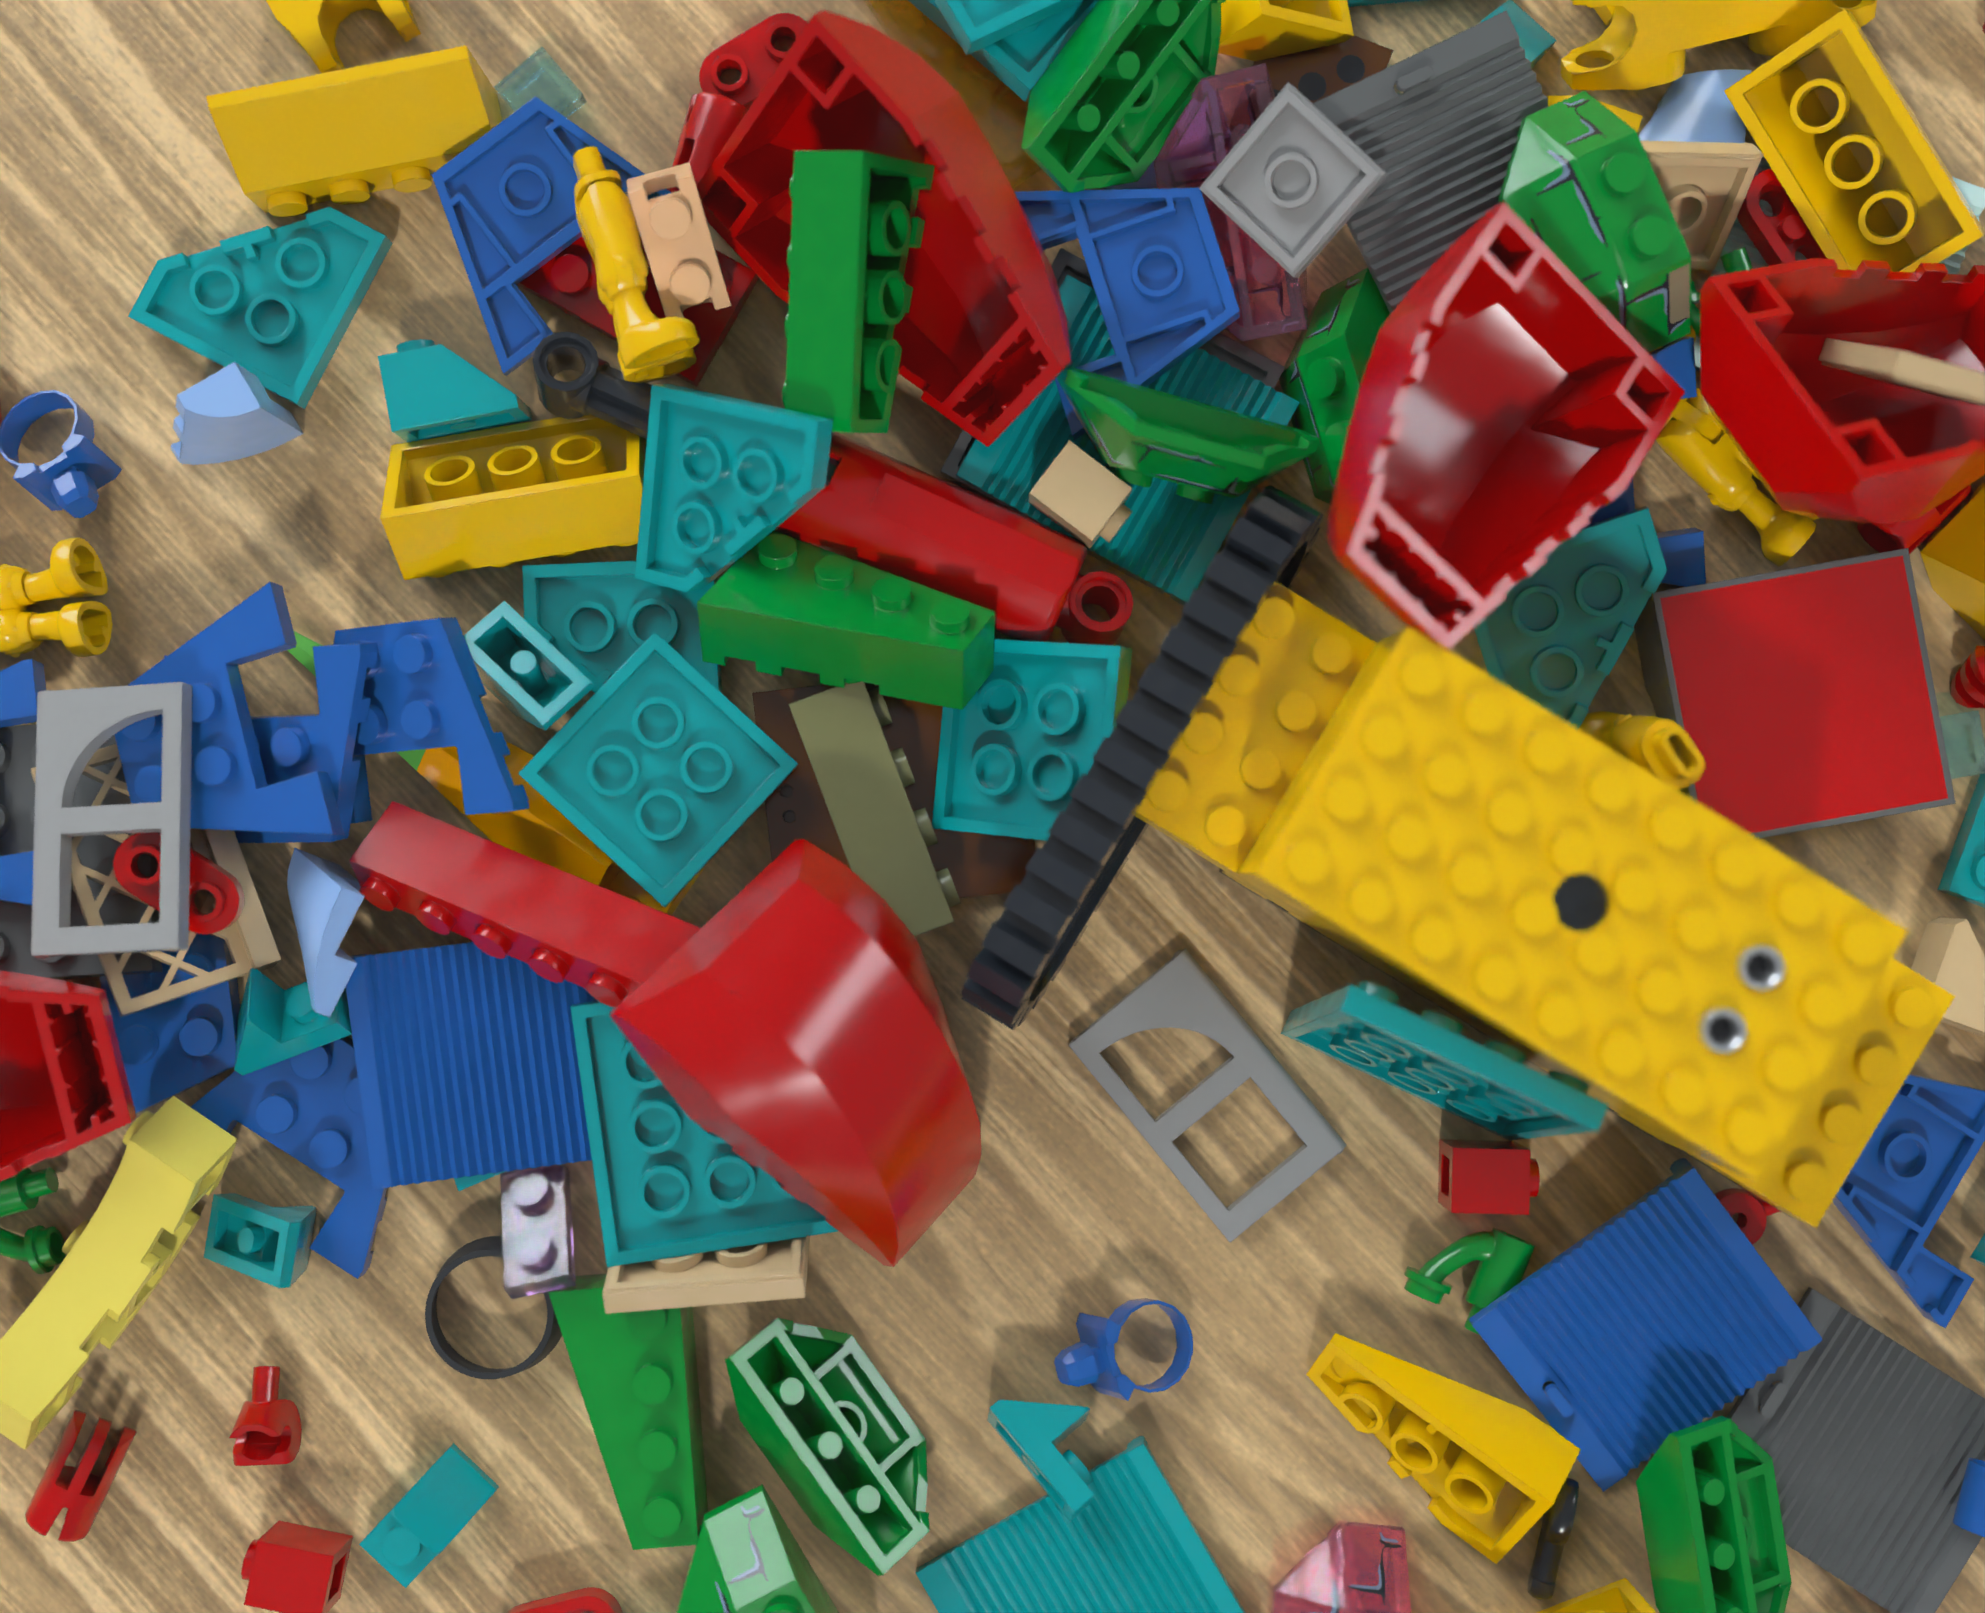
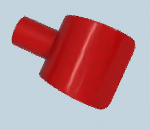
(266, 1427)

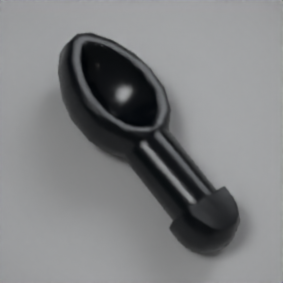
(1554, 1534)

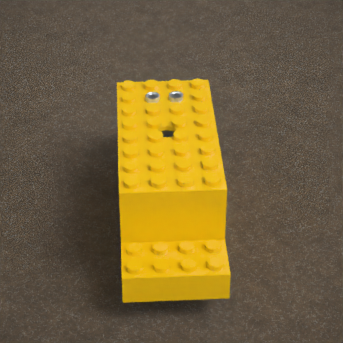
(1551, 897)

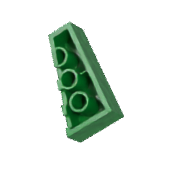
(849, 283)
(846, 622)
(643, 1408)

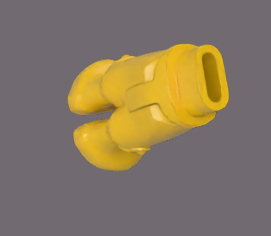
(646, 344)
(1713, 461)
(81, 626)
(1650, 743)

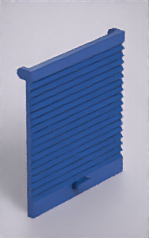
(464, 1065)
(1645, 1326)

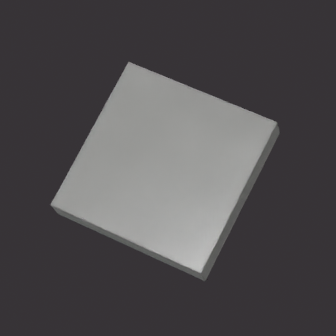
(1293, 181)

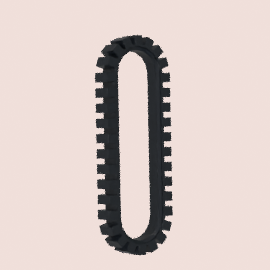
(1099, 825)

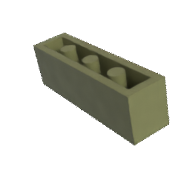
(870, 806)

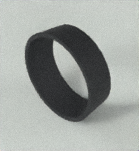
(480, 1248)

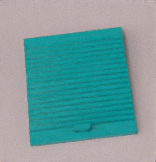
(1167, 535)
(1117, 1556)

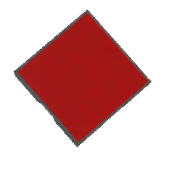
(1801, 693)

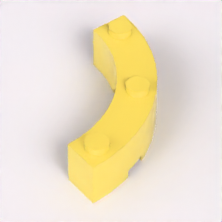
(110, 1263)

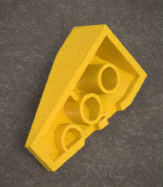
(1474, 1454)

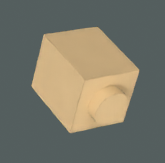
(1082, 496)

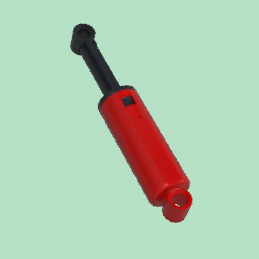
(892, 518)

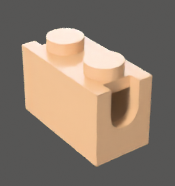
(677, 240)

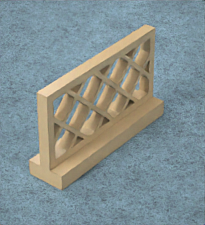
(247, 939)

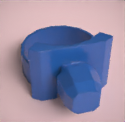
(74, 475)
(1094, 1360)

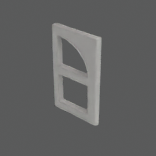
(68, 733)
(1188, 999)

